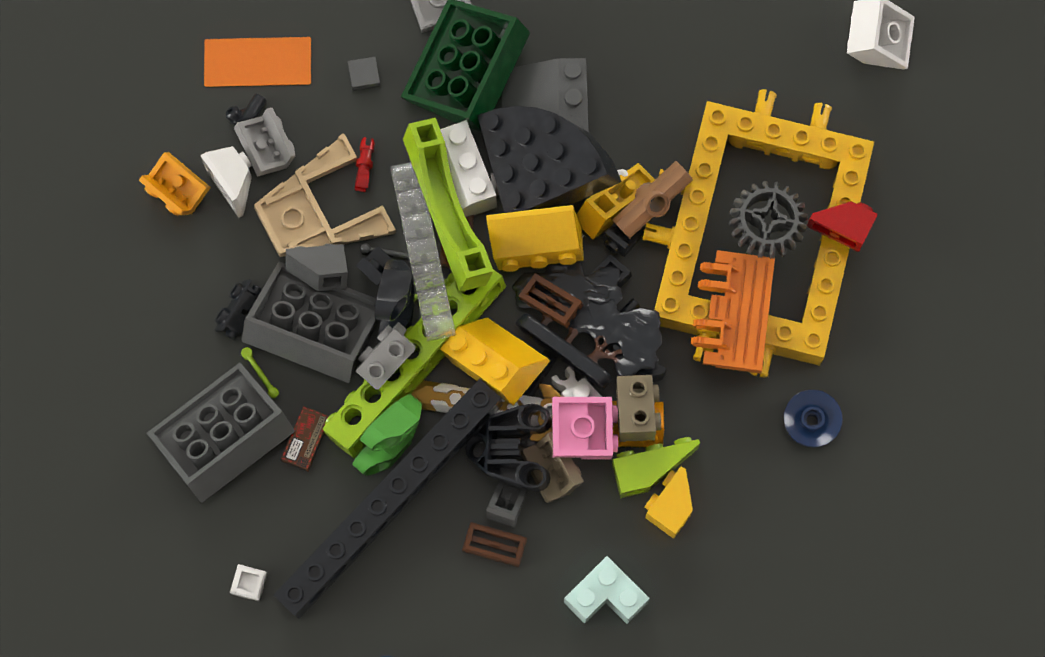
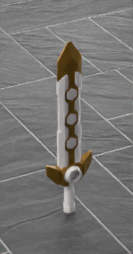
(443, 396)

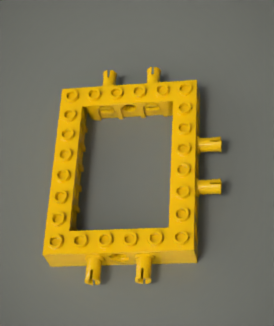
(781, 137)

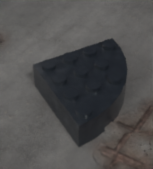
(543, 159)

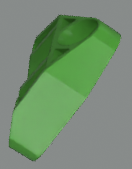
(389, 436)

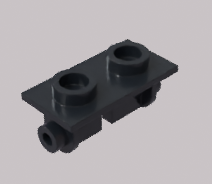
(231, 318)

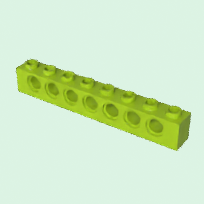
(411, 371)

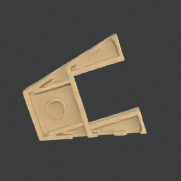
(295, 218)

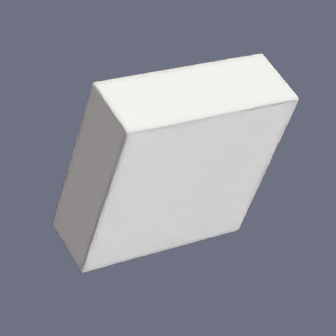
(248, 582)

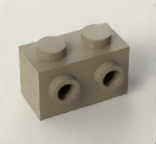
(636, 408)

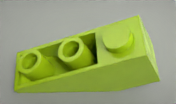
(644, 470)

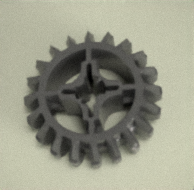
(779, 221)

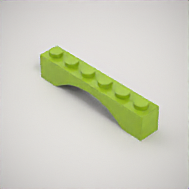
(461, 246)

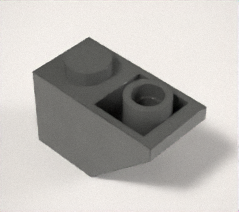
(319, 266)

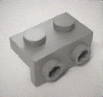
(265, 143)
(386, 357)

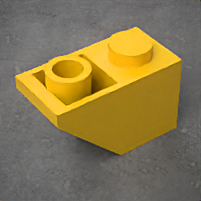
(673, 505)

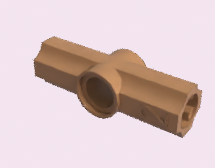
(663, 189)

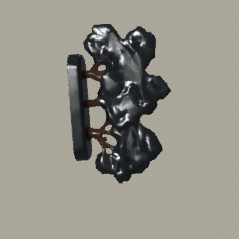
(634, 330)

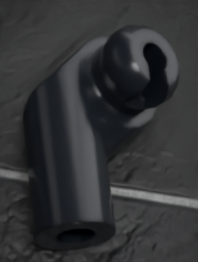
(250, 112)

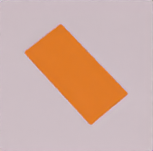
(257, 61)

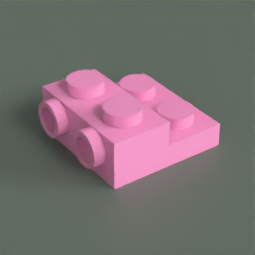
(584, 427)

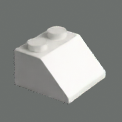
(880, 34)

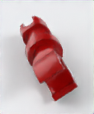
(364, 164)

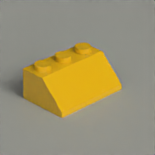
(535, 238)
(495, 357)

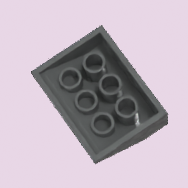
(551, 86)
(310, 325)
(221, 432)

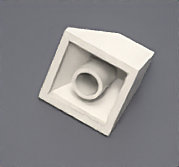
(230, 175)

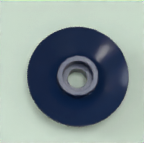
(815, 404)

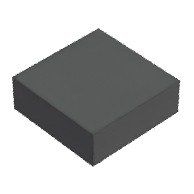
(364, 73)

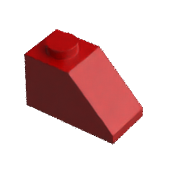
(844, 223)

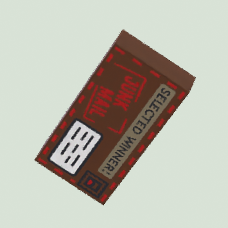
(305, 440)

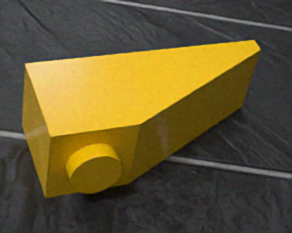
(605, 205)

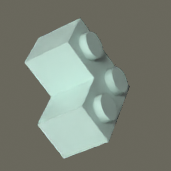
(609, 586)

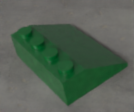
(466, 62)

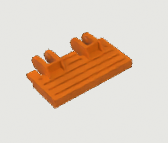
(739, 314)

